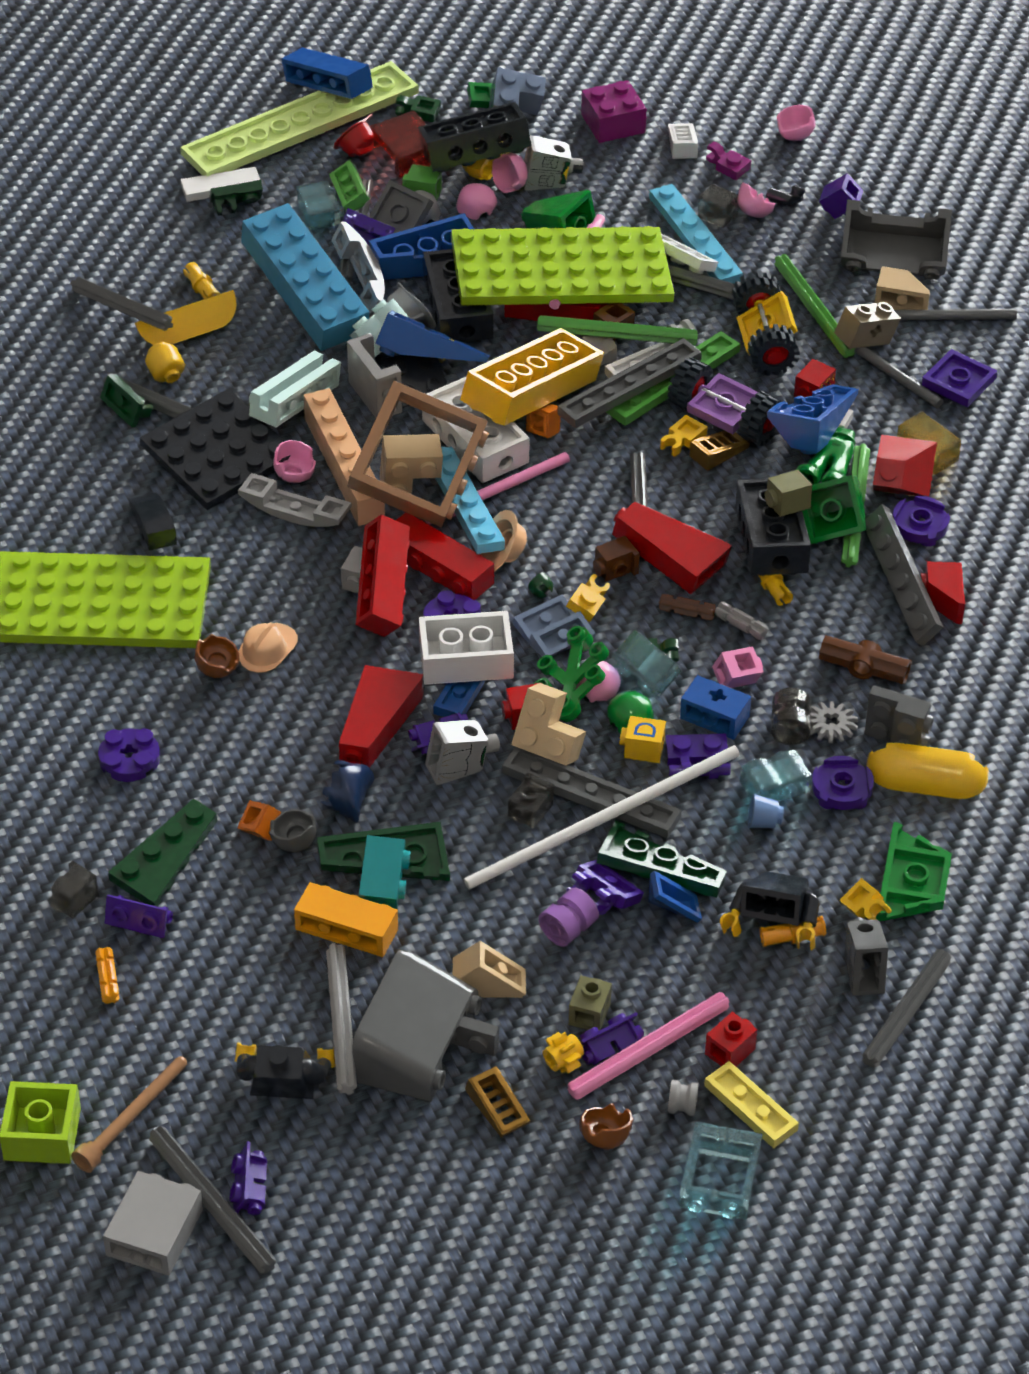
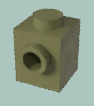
(788, 493)
(590, 1003)

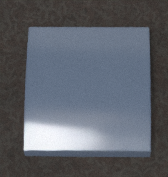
(548, 624)

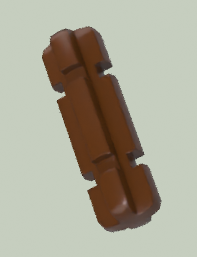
(687, 607)

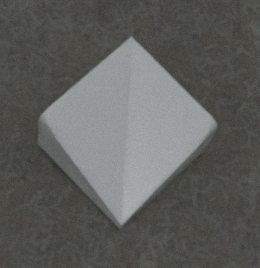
(604, 344)

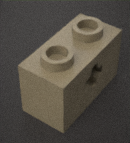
(867, 325)

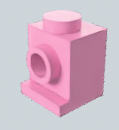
(738, 667)

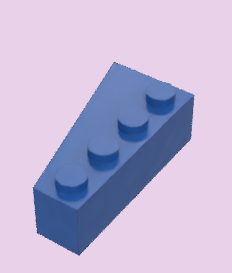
(402, 252)

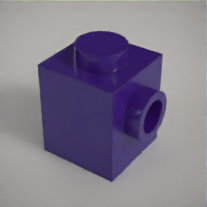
(836, 194)

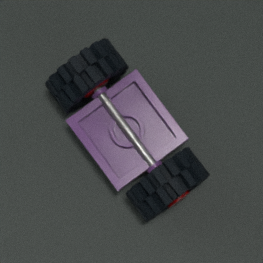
(722, 401)

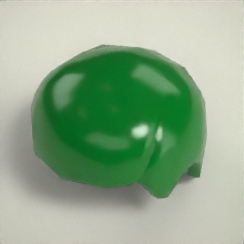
(626, 705)

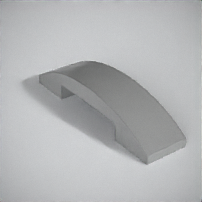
(353, 247)
(263, 494)

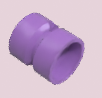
(570, 916)

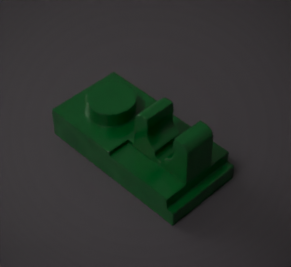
(243, 192)
(124, 400)

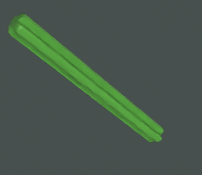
(812, 302)
(617, 330)
(860, 466)

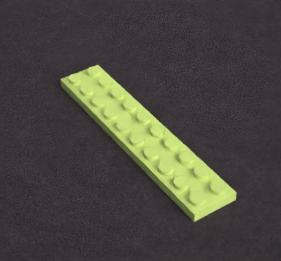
(294, 123)

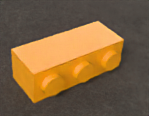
(346, 919)

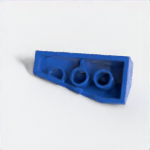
(410, 338)
(812, 419)

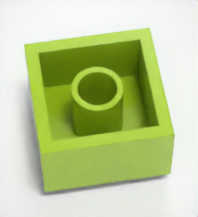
(40, 1122)

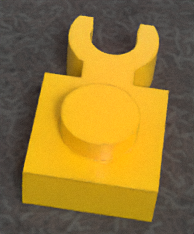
(682, 434)
(588, 598)
(864, 901)

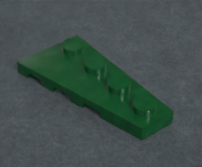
(424, 841)
(641, 857)
(157, 860)

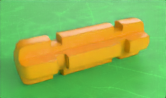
(107, 975)

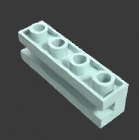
(283, 394)

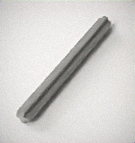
(341, 1019)

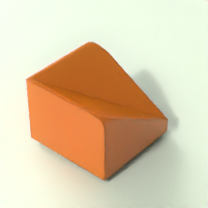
(544, 421)
(257, 819)

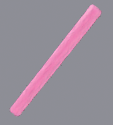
(648, 1046)

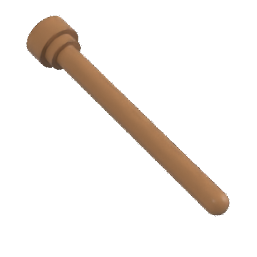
(88, 1155)

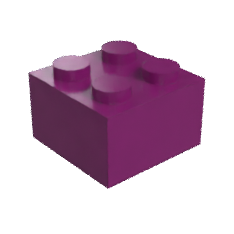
(613, 111)

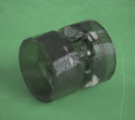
(791, 716)

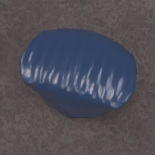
(348, 789)

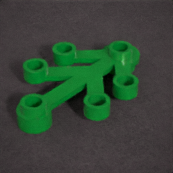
(579, 641)

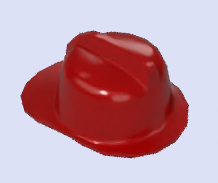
(357, 139)

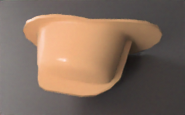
(514, 536)
(266, 646)

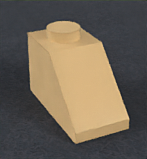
(901, 290)
(490, 972)

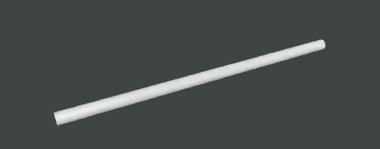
(601, 817)

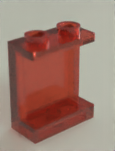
(401, 141)

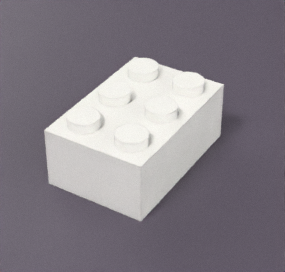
(466, 647)

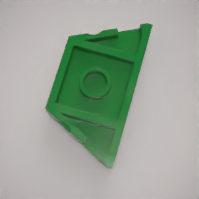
(913, 875)

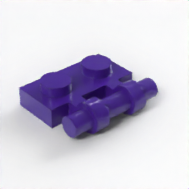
(690, 749)

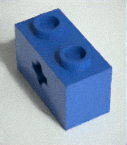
(715, 707)

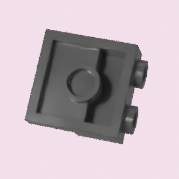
(898, 717)

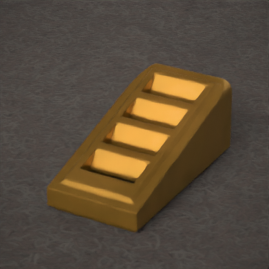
(705, 449)
(495, 1079)

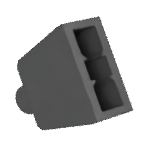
(866, 942)

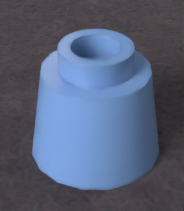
(764, 812)

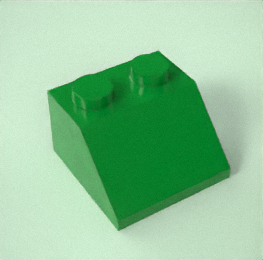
(835, 510)

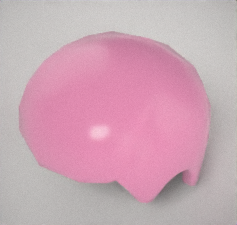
(796, 122)
(509, 172)
(475, 200)
(752, 204)
(299, 465)
(608, 687)

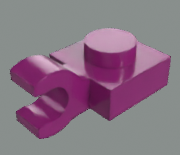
(730, 163)

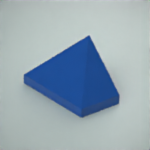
(673, 897)

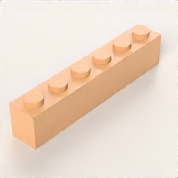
(339, 451)

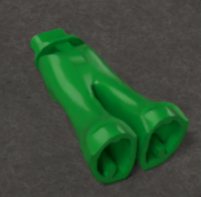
(834, 455)

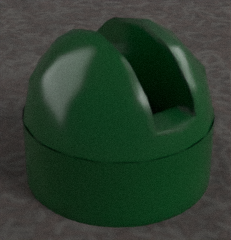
(540, 585)

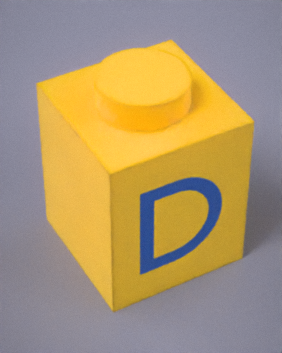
(643, 739)

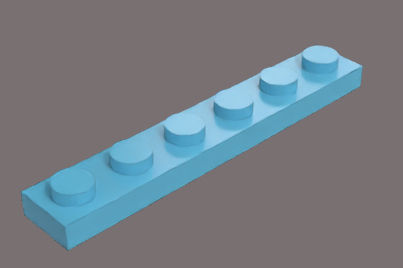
(694, 231)
(471, 509)

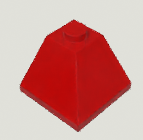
(904, 466)

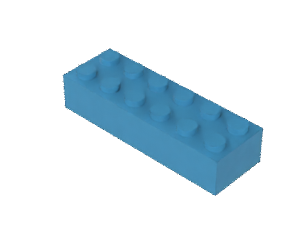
(303, 275)

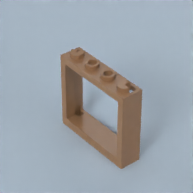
(396, 497)

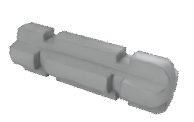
(741, 620)

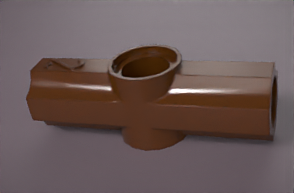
(865, 659)

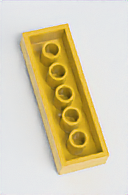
(531, 376)

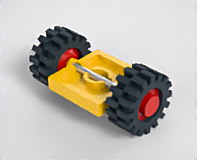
(766, 323)

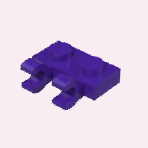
(609, 886)

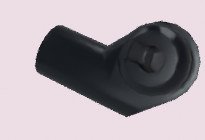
(788, 198)

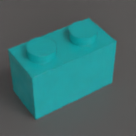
(383, 870)

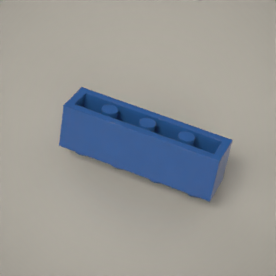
(327, 73)

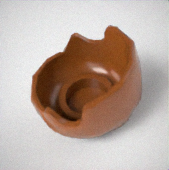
(216, 656)
(606, 1126)

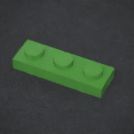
(349, 186)

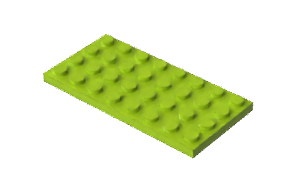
(561, 265)
(102, 599)

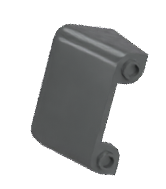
(895, 241)
(411, 1027)

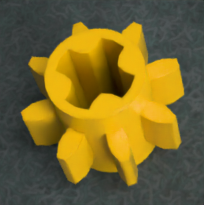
(563, 1052)

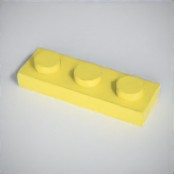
(751, 1104)

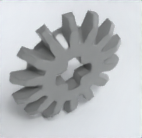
(832, 731)

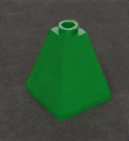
(561, 211)

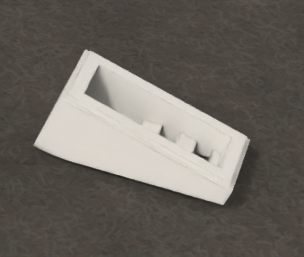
(683, 141)

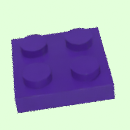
(959, 378)

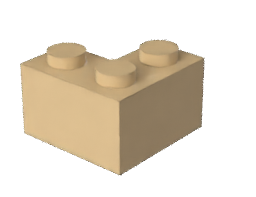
(410, 458)
(541, 730)

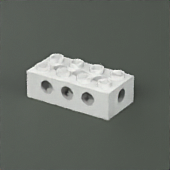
(505, 446)

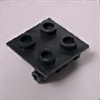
(418, 372)

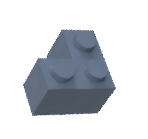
(517, 87)

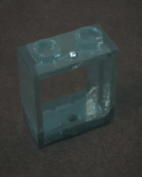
(711, 1141)

